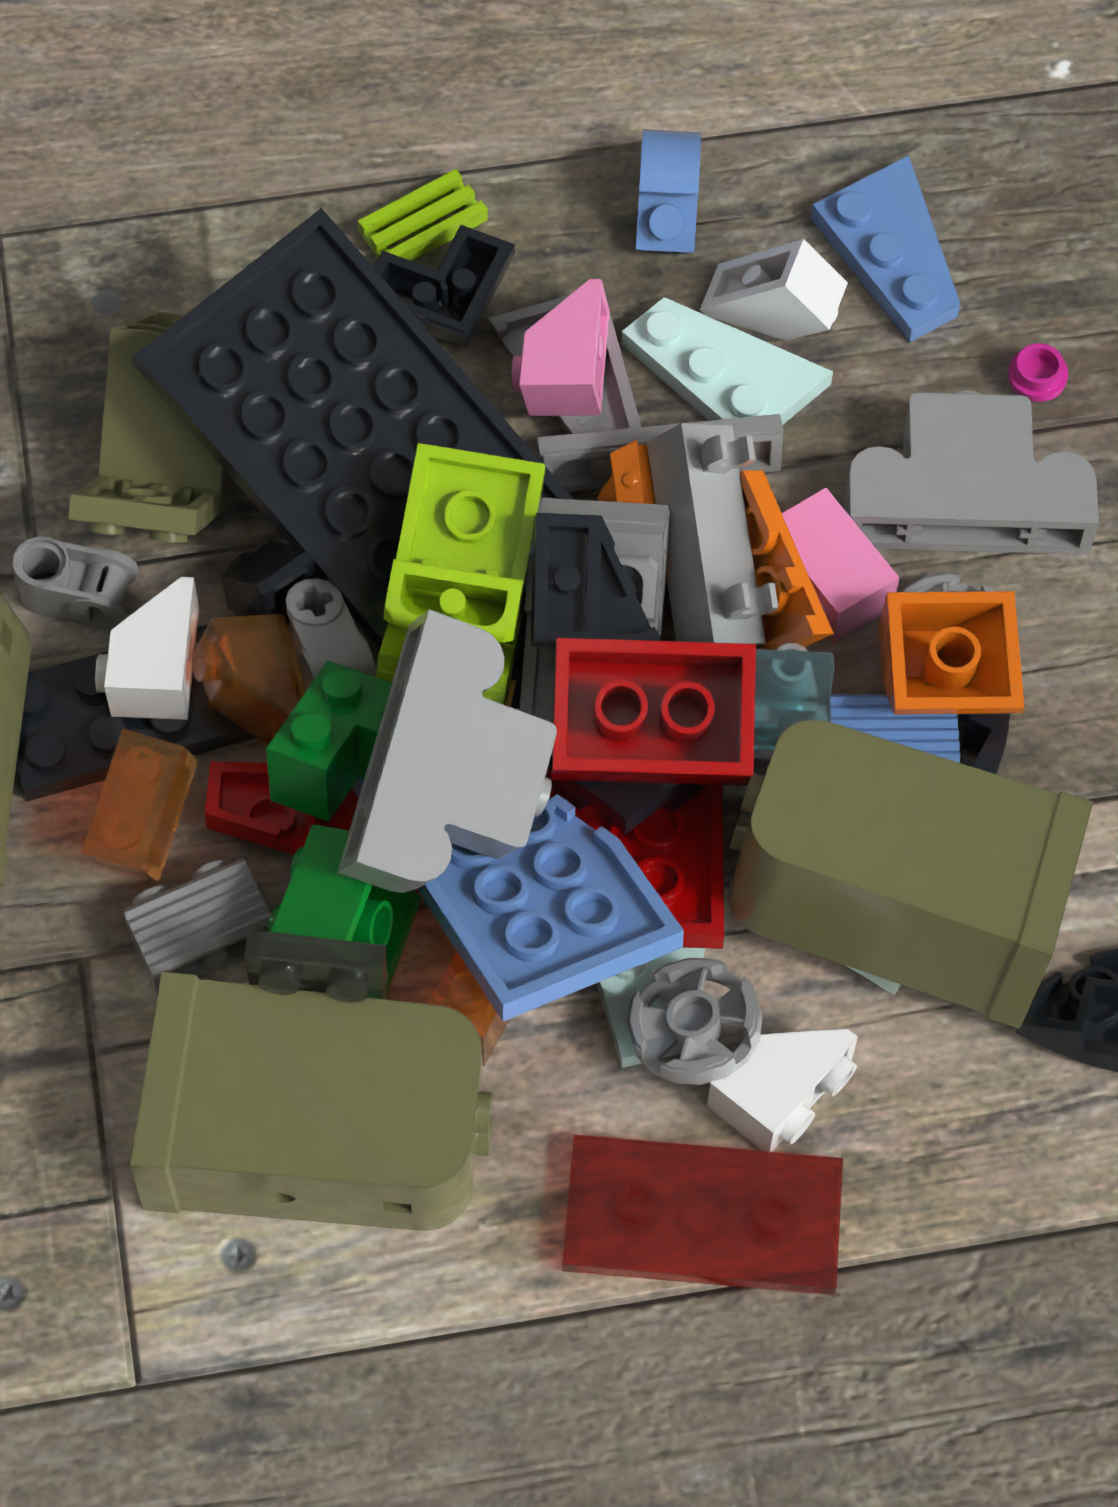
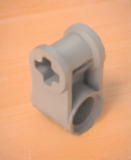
(79, 582)
(324, 630)

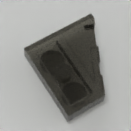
(329, 966)

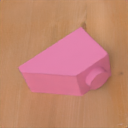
(566, 356)

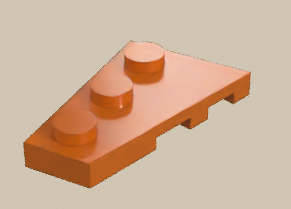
(777, 561)

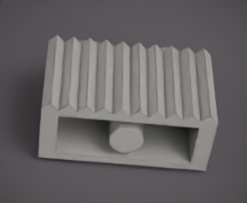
(198, 923)

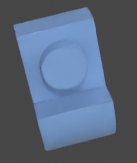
(668, 190)

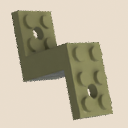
(150, 461)

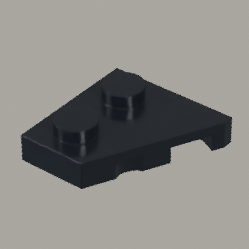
(581, 584)

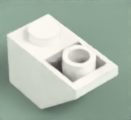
(781, 1082)

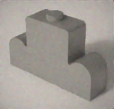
(972, 482)
(446, 762)

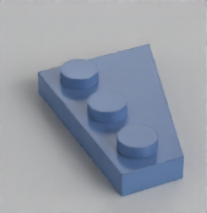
(892, 247)

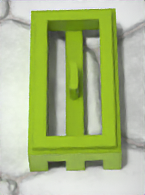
(418, 212)

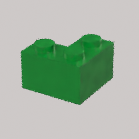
(326, 741)

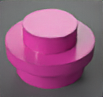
(1038, 372)

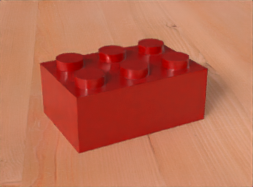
(654, 711)

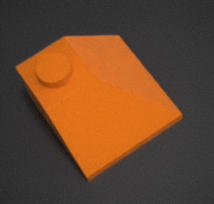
(951, 653)

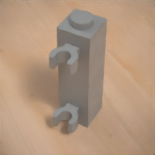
(708, 538)

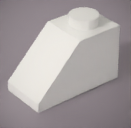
(776, 292)
(152, 657)

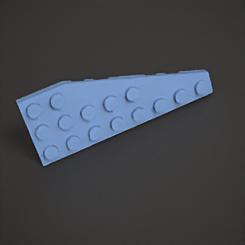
(550, 912)

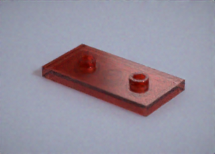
(703, 1215)

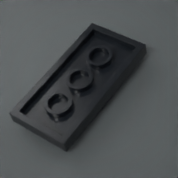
(71, 733)

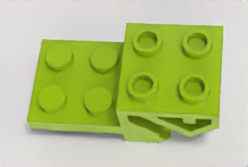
(464, 550)

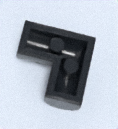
(459, 291)

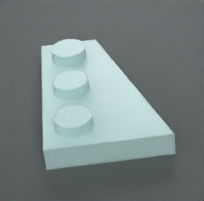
(721, 367)

